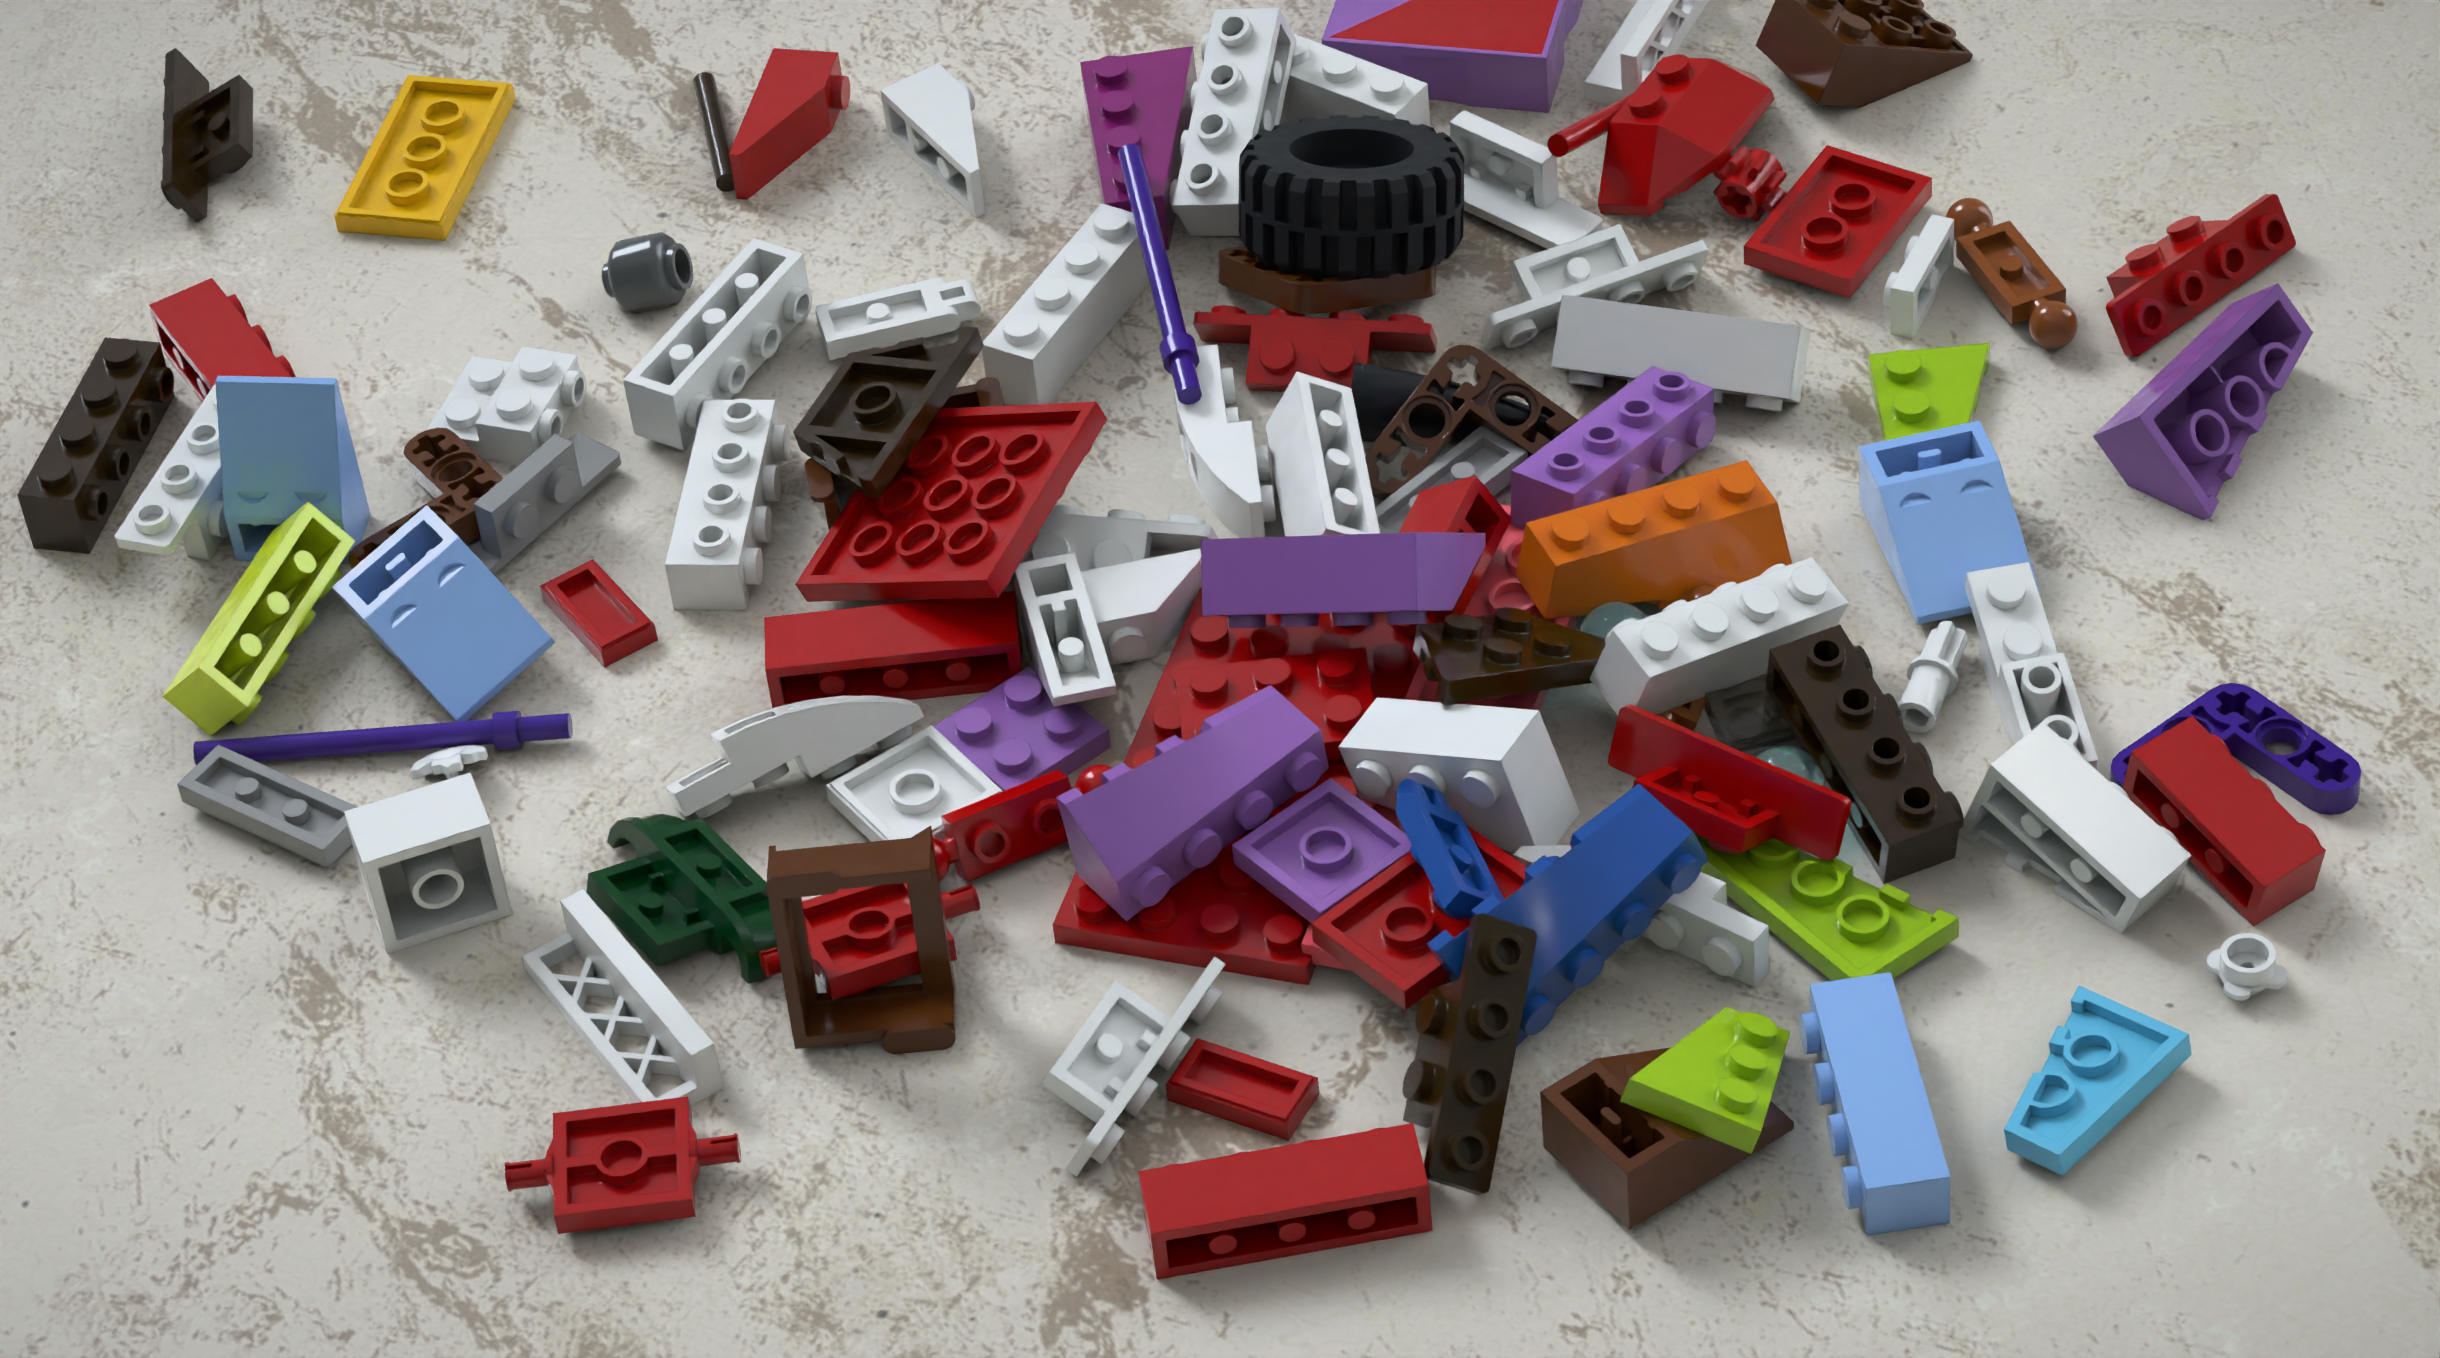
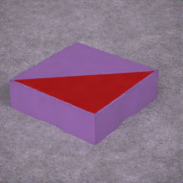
(1464, 49)

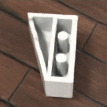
(1484, 759)
(2074, 828)

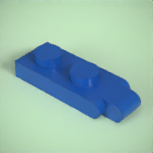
(1444, 849)

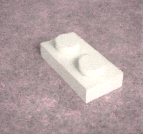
(1924, 271)

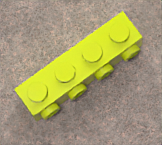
(259, 620)

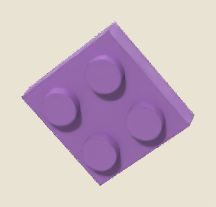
(1021, 735)
(1320, 849)

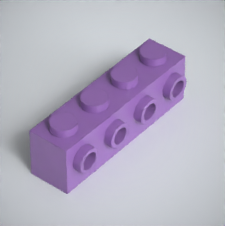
(1616, 447)

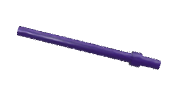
(1177, 347)
(504, 731)

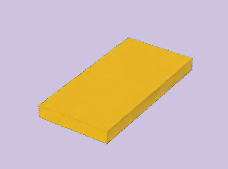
(425, 157)

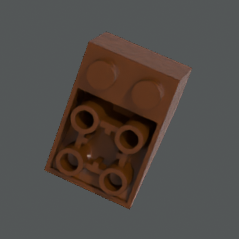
(1858, 48)
(1626, 1154)

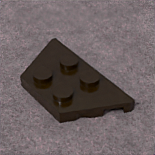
(882, 407)
(1503, 655)

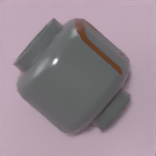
(647, 272)

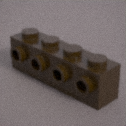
(96, 445)
(1864, 752)

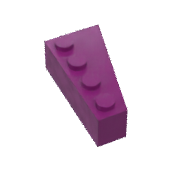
(1141, 103)

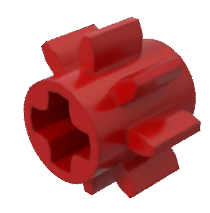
(1750, 183)

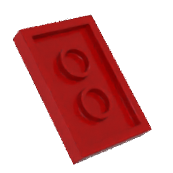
(1838, 221)
(1325, 686)
(1390, 920)

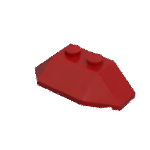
(1676, 131)

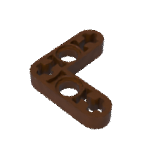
(1317, 295)
(1475, 401)
(453, 481)

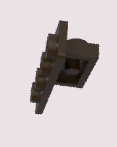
(202, 133)
(1469, 1054)

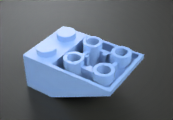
(284, 448)
(1939, 513)
(443, 615)

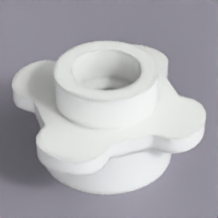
(2246, 966)

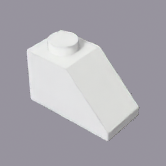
(1143, 603)

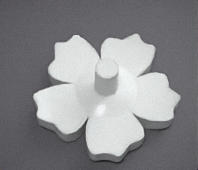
(448, 761)

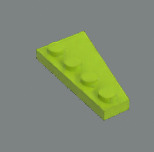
(1828, 913)

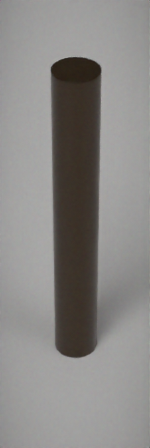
(714, 129)

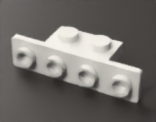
(1516, 184)
(1587, 267)
(183, 495)
(1114, 538)
(1115, 1052)

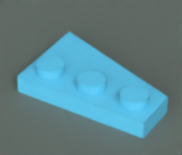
(2092, 1079)

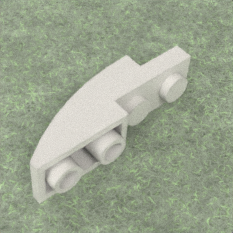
(1223, 452)
(2021, 659)
(815, 732)
(1697, 925)

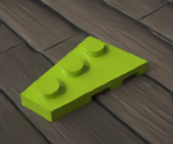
(1926, 387)
(1715, 1078)

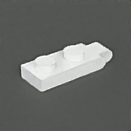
(895, 315)

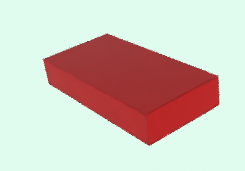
(598, 613)
(1242, 1089)

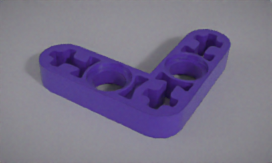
(2222, 714)

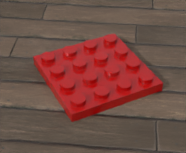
(956, 507)

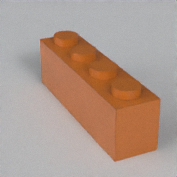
(1653, 543)

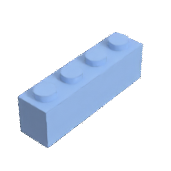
(1877, 1104)

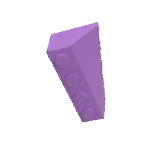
(2198, 412)
(1336, 576)
(1190, 800)

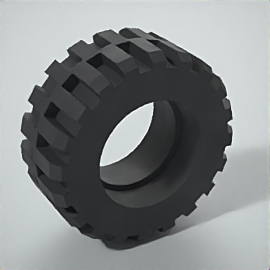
(1351, 197)

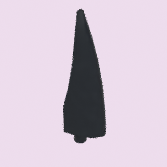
(1383, 391)

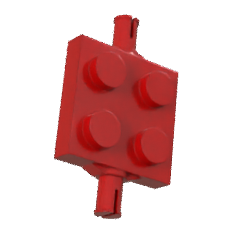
(867, 936)
(623, 1164)

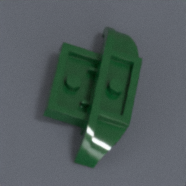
(684, 893)

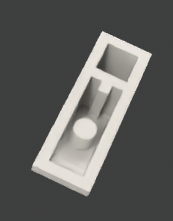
(934, 126)
(1062, 630)

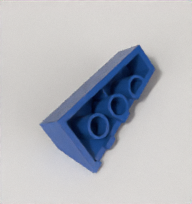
(1590, 899)

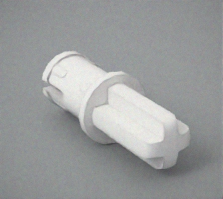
(1932, 677)

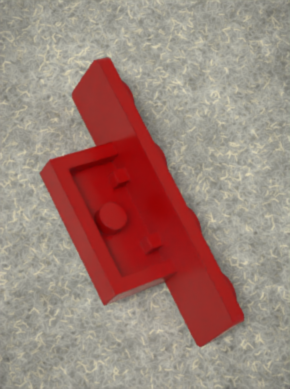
(2192, 270)
(1310, 345)
(1724, 791)

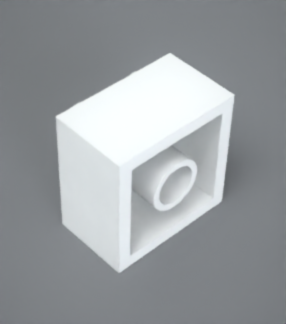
(428, 862)

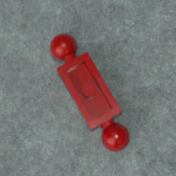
(1008, 825)

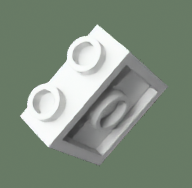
(512, 406)

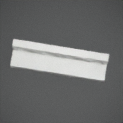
(1646, 36)
(638, 992)

